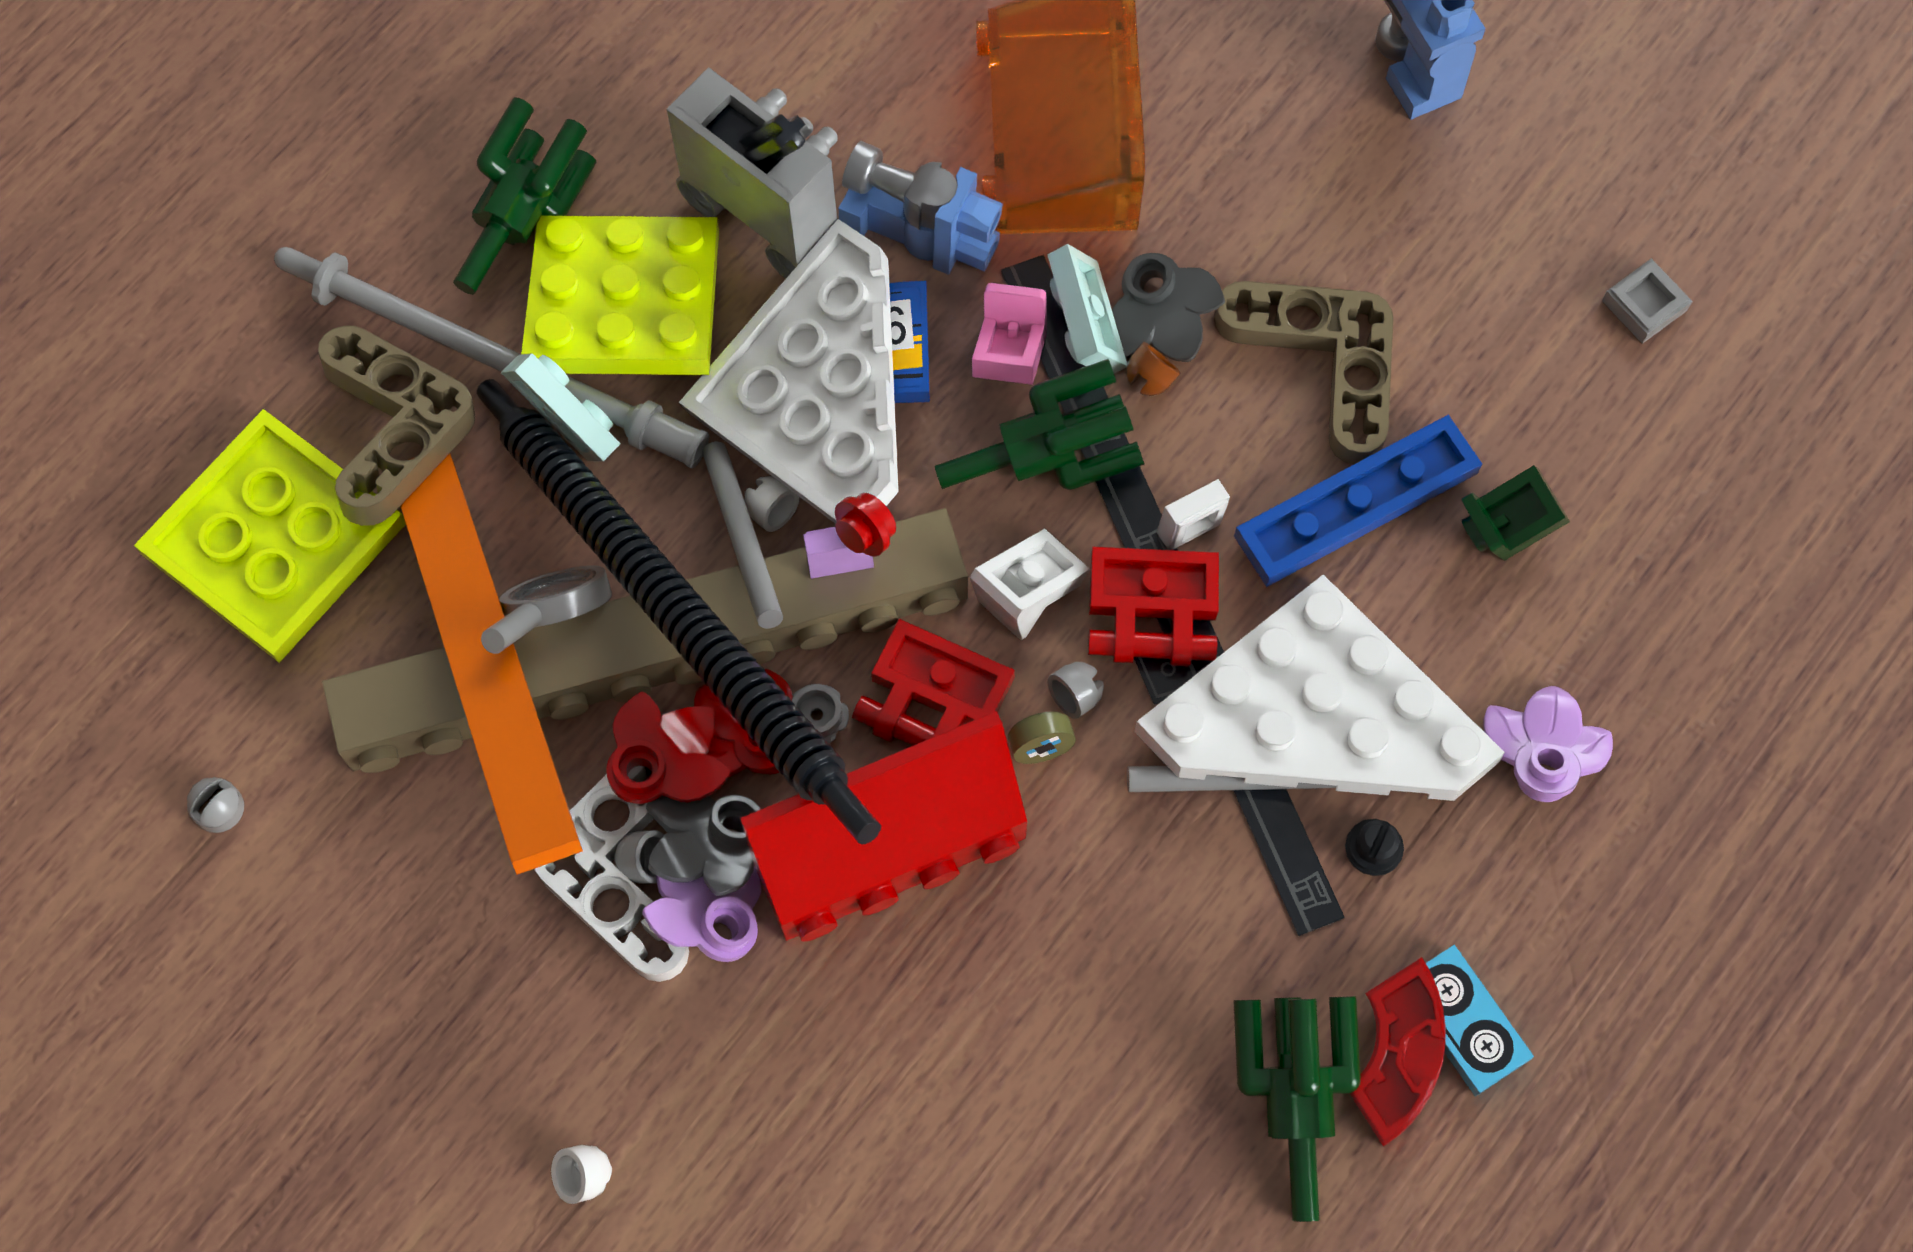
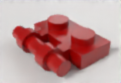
(1153, 585)
(935, 674)

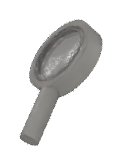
(545, 602)

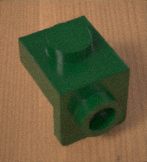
(1513, 514)

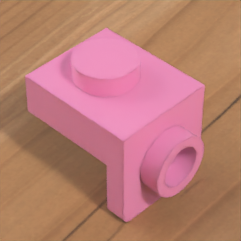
(1011, 334)

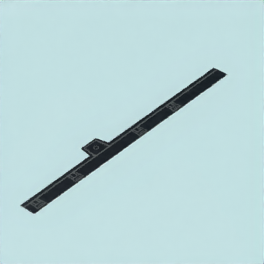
(1137, 518)

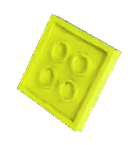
(623, 294)
(266, 536)

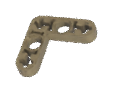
(1335, 333)
(411, 421)

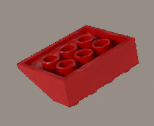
(936, 812)

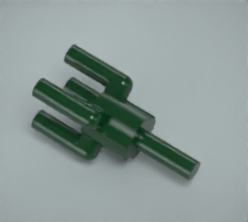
(521, 189)
(1048, 438)
(1299, 1088)

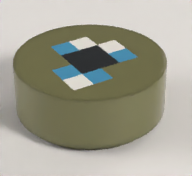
(1041, 737)

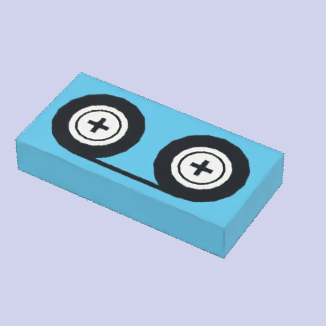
(1478, 1033)

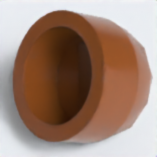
(1153, 367)

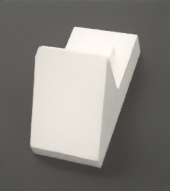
(1027, 580)

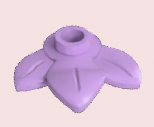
(1549, 735)
(690, 910)

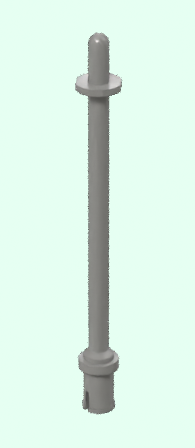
(642, 423)

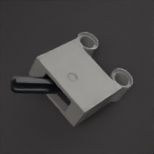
(754, 165)

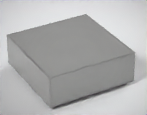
(1646, 301)

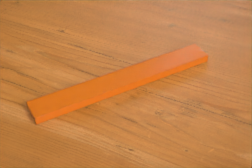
(490, 685)

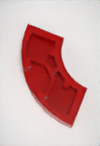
(1405, 1052)

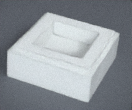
(1193, 515)

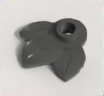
(1170, 314)
(701, 843)

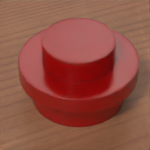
(864, 524)

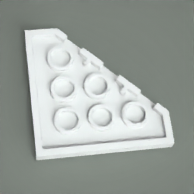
(813, 378)
(1319, 703)

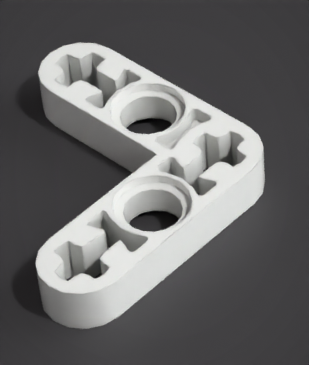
(598, 853)

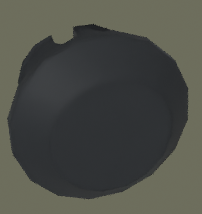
(1374, 847)

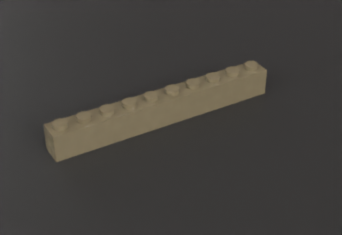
(621, 652)

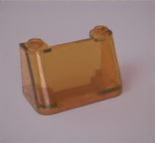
(1064, 115)

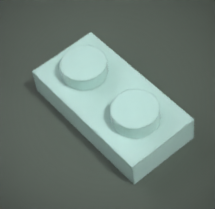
(1086, 307)
(579, 423)

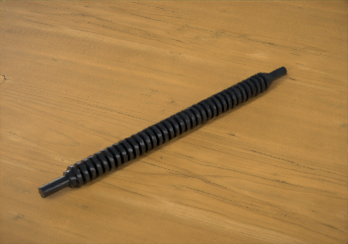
(680, 613)

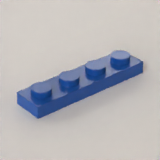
(1357, 500)

